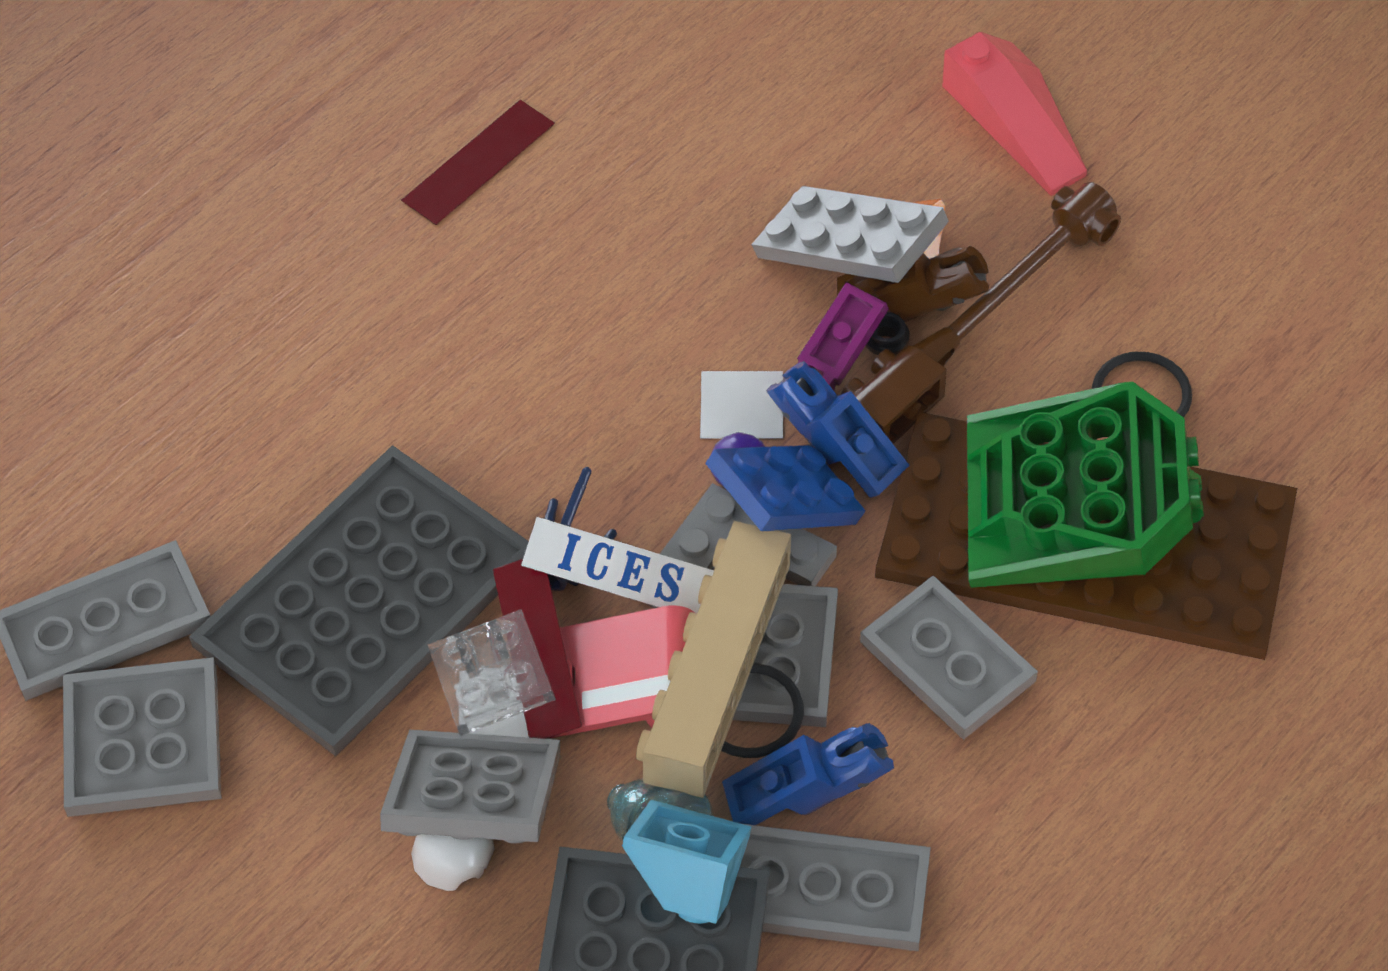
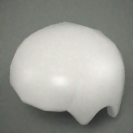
(450, 861)

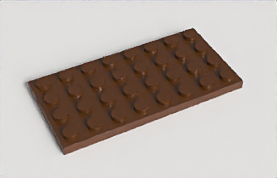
(1205, 592)

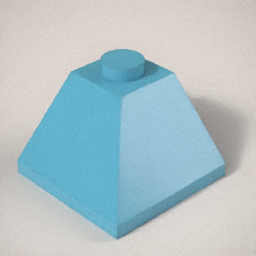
(687, 858)

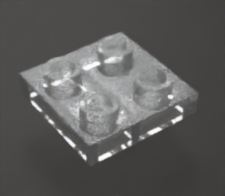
(491, 672)

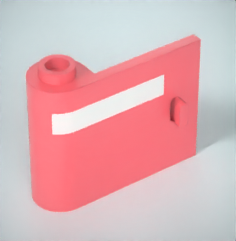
(622, 664)

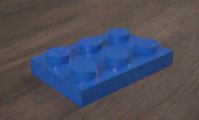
(785, 487)

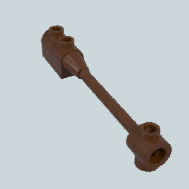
(917, 375)

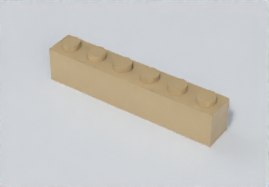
(716, 659)

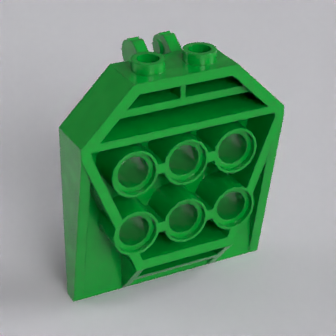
(1148, 498)

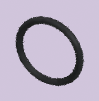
(1154, 358)
(788, 736)

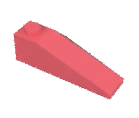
(1014, 107)

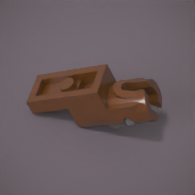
(929, 283)

